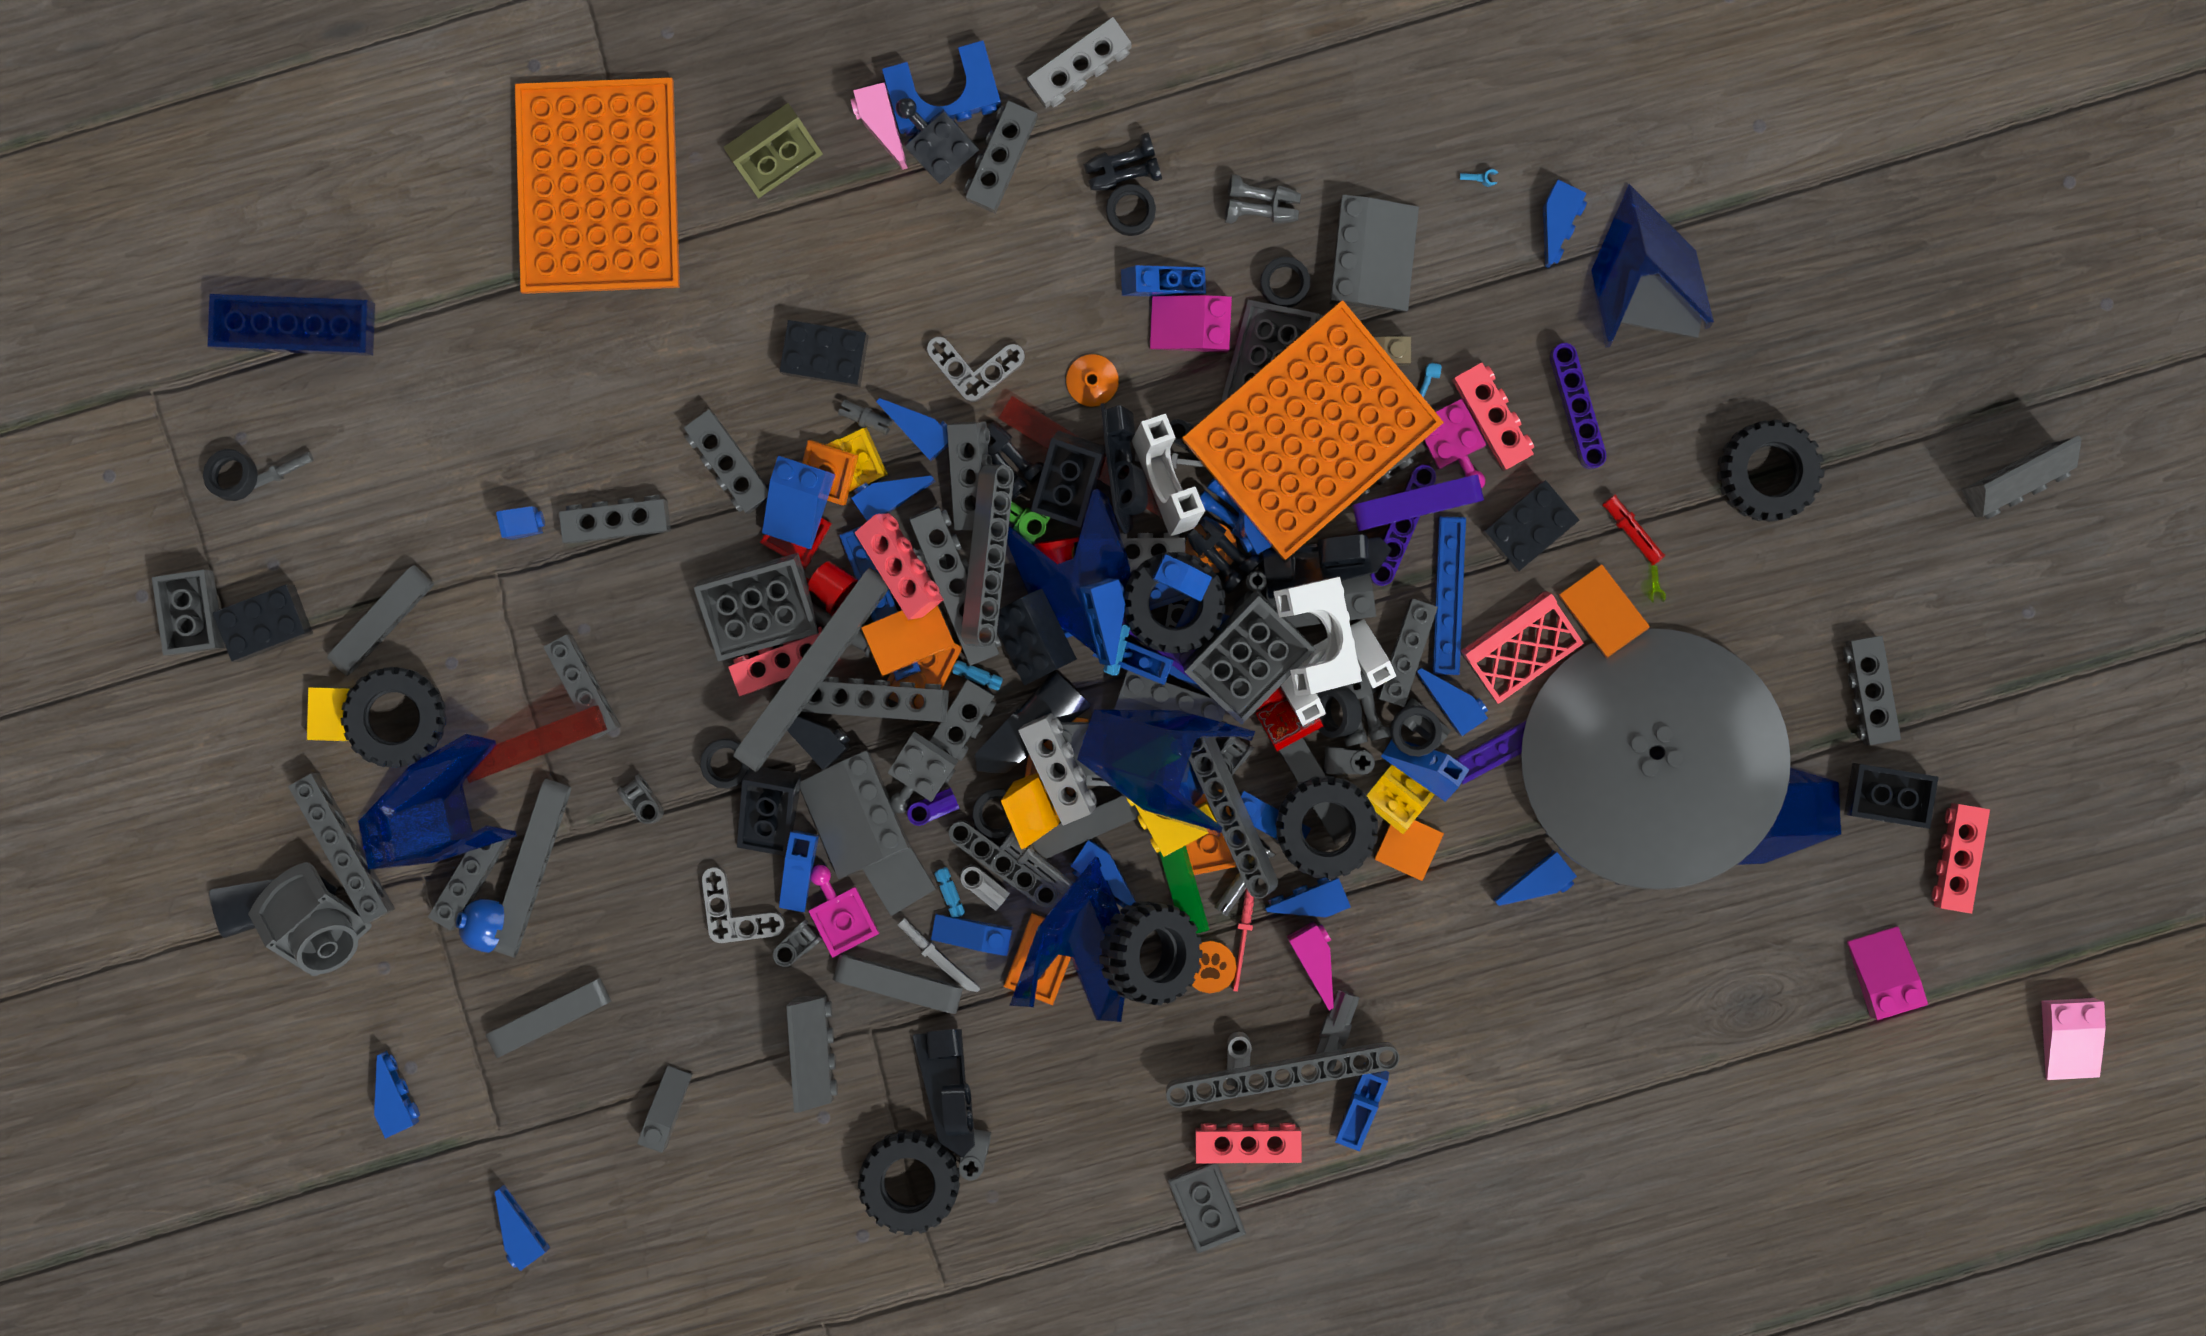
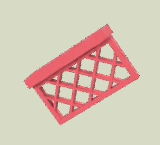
(1511, 627)

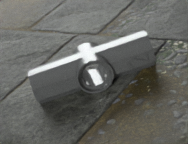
(1337, 1025)

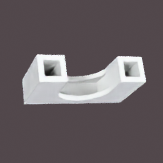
(1178, 507)
(1370, 657)
(1340, 662)

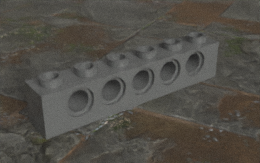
(923, 525)
(934, 705)
(341, 847)

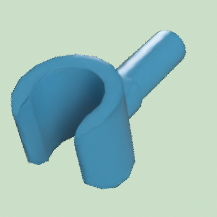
(1480, 177)
(1432, 370)

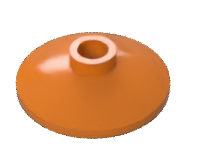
(1092, 394)

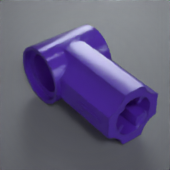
(941, 805)

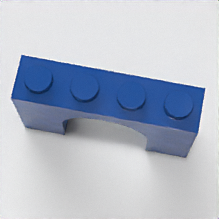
(978, 96)

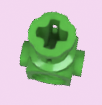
(1024, 517)

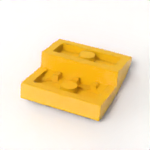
(869, 464)
(325, 713)
(1398, 798)

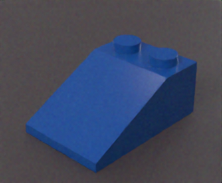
(796, 501)

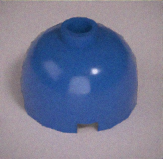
(480, 923)

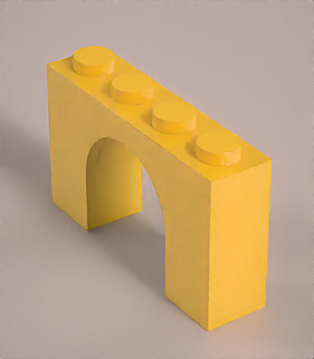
(1169, 834)

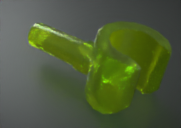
(1656, 585)

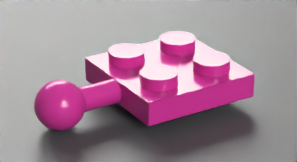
(1456, 439)
(842, 918)

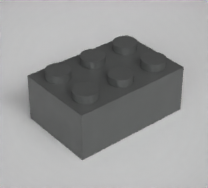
(186, 612)

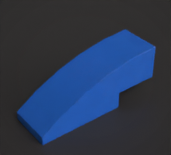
(1361, 1109)

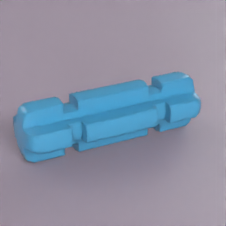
(1114, 669)
(977, 675)
(949, 892)

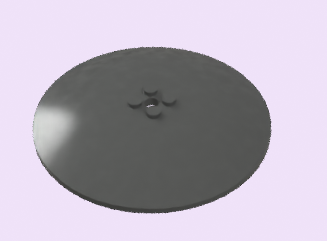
(1647, 817)

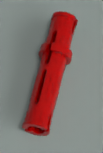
(1632, 528)

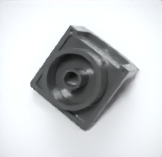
(307, 922)

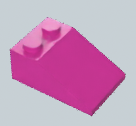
(1191, 323)
(1315, 955)
(1886, 973)

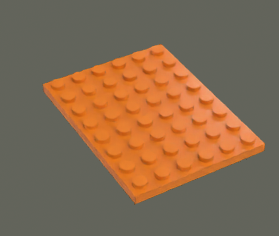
(597, 185)
(1312, 430)

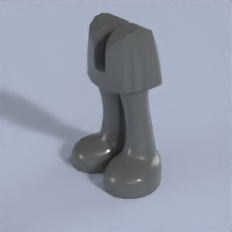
(1237, 208)
(1376, 728)

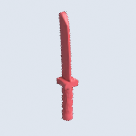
(1244, 925)

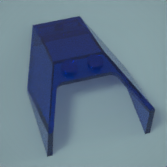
(1147, 757)
(427, 812)
(1806, 818)

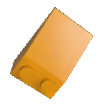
(1029, 809)

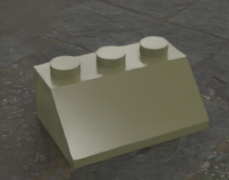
(773, 150)

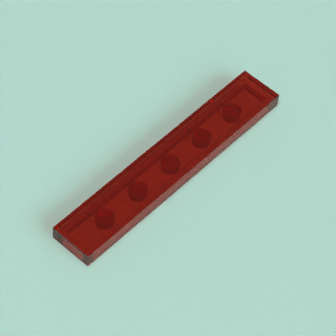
(540, 742)

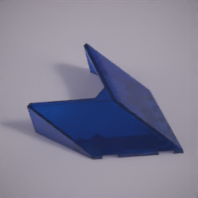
(1641, 246)
(1097, 558)
(1075, 931)

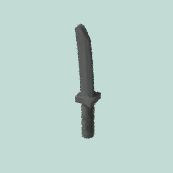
(276, 473)

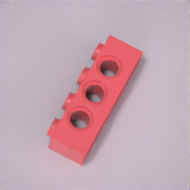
(1505, 455)
(887, 561)
(743, 673)
(1968, 871)
(1288, 1152)

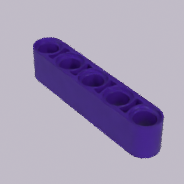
(1580, 393)
(1418, 502)
(1402, 539)

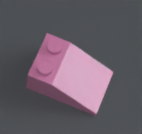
(876, 111)
(2073, 1037)

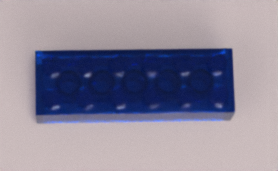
(291, 324)

